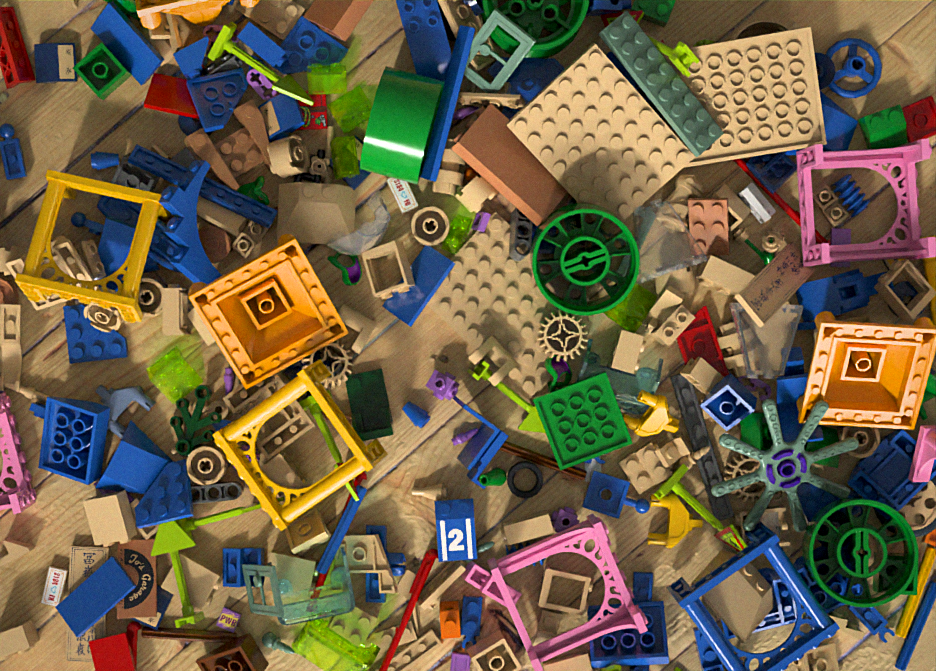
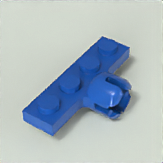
(372, 580)

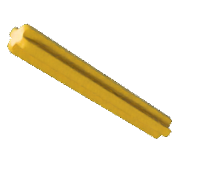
(913, 600)

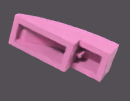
(484, 580)

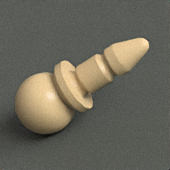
(691, 459)

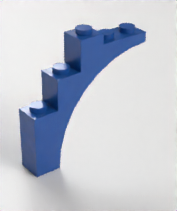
(183, 228)

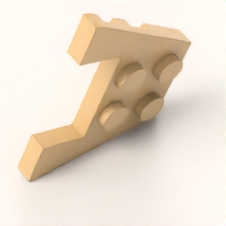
(367, 555)

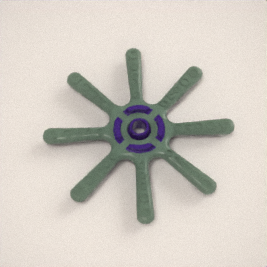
(777, 457)

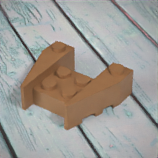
(236, 152)

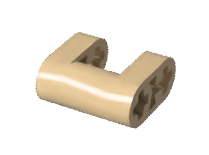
(359, 323)
(498, 356)

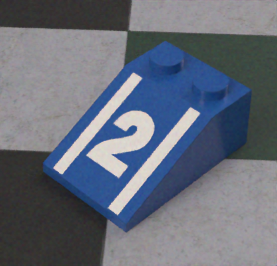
(455, 530)

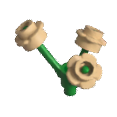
(769, 243)

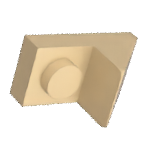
(674, 450)
(15, 549)
(547, 626)

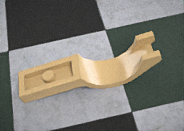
(11, 346)

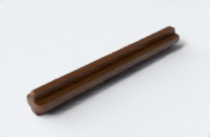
(542, 460)
(188, 634)

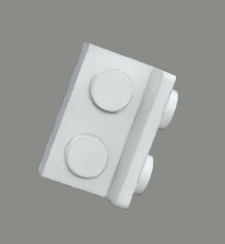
(757, 203)

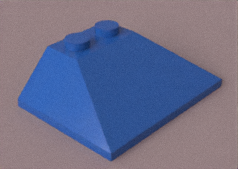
(886, 472)
(784, 606)

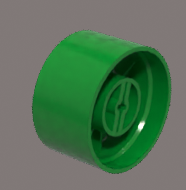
(401, 124)
(566, 264)
(859, 563)

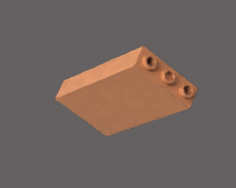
(337, 16)
(508, 165)

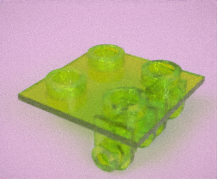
(351, 109)
(459, 227)

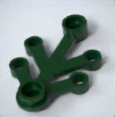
(193, 423)

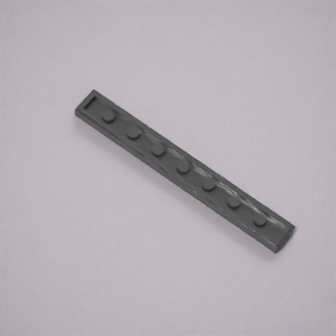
(700, 438)

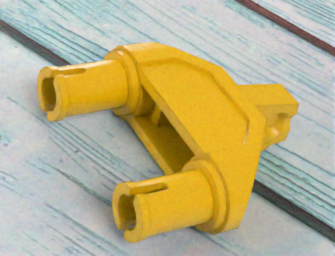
(655, 417)
(678, 521)

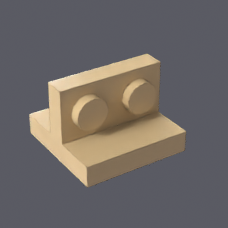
(307, 532)

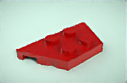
(701, 341)

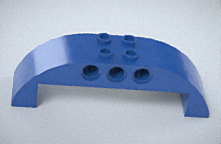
(426, 37)

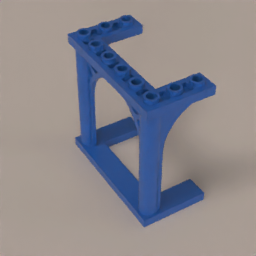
(764, 542)

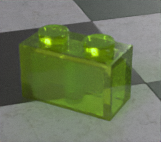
(327, 79)

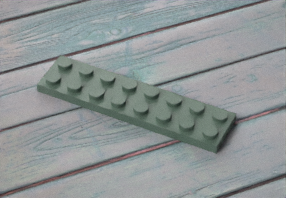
(661, 83)

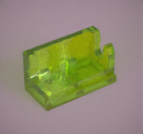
(344, 157)

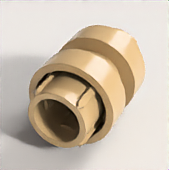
(448, 175)
(730, 342)

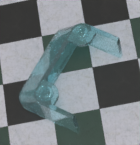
(624, 384)
(318, 601)

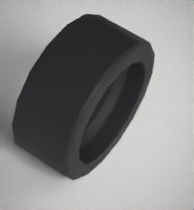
(539, 479)

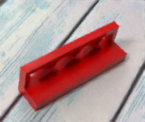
(15, 49)

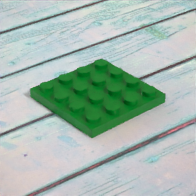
(582, 420)

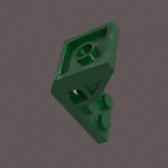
(369, 405)

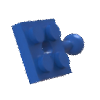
(613, 505)

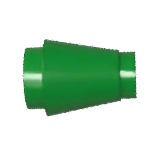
(494, 477)

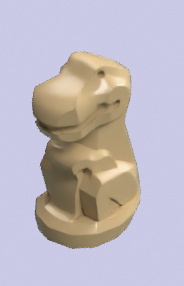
(683, 188)

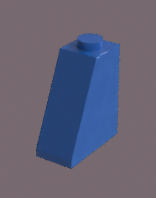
(262, 45)

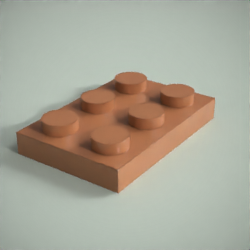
(710, 224)

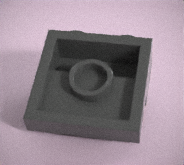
(134, 177)

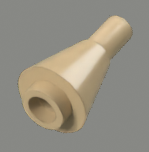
(435, 492)

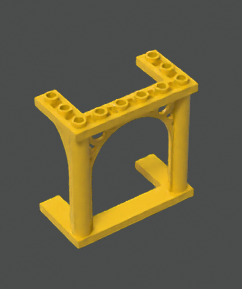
(126, 297)
(284, 514)

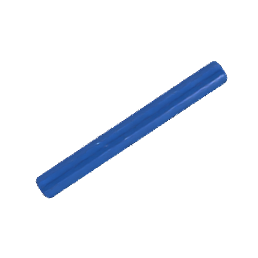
(340, 531)
(917, 627)

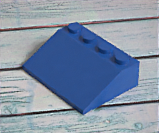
(74, 438)
(627, 645)

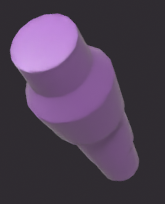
(464, 112)
(228, 379)
(463, 437)

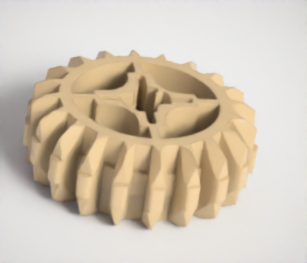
(545, 336)
(343, 358)
(736, 468)

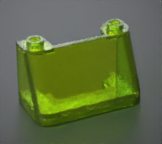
(331, 650)

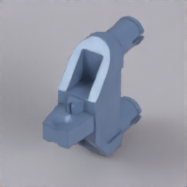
(119, 400)

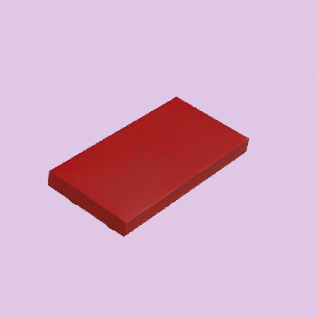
(170, 96)
(112, 653)

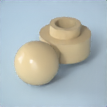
(211, 408)

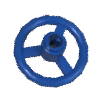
(859, 65)

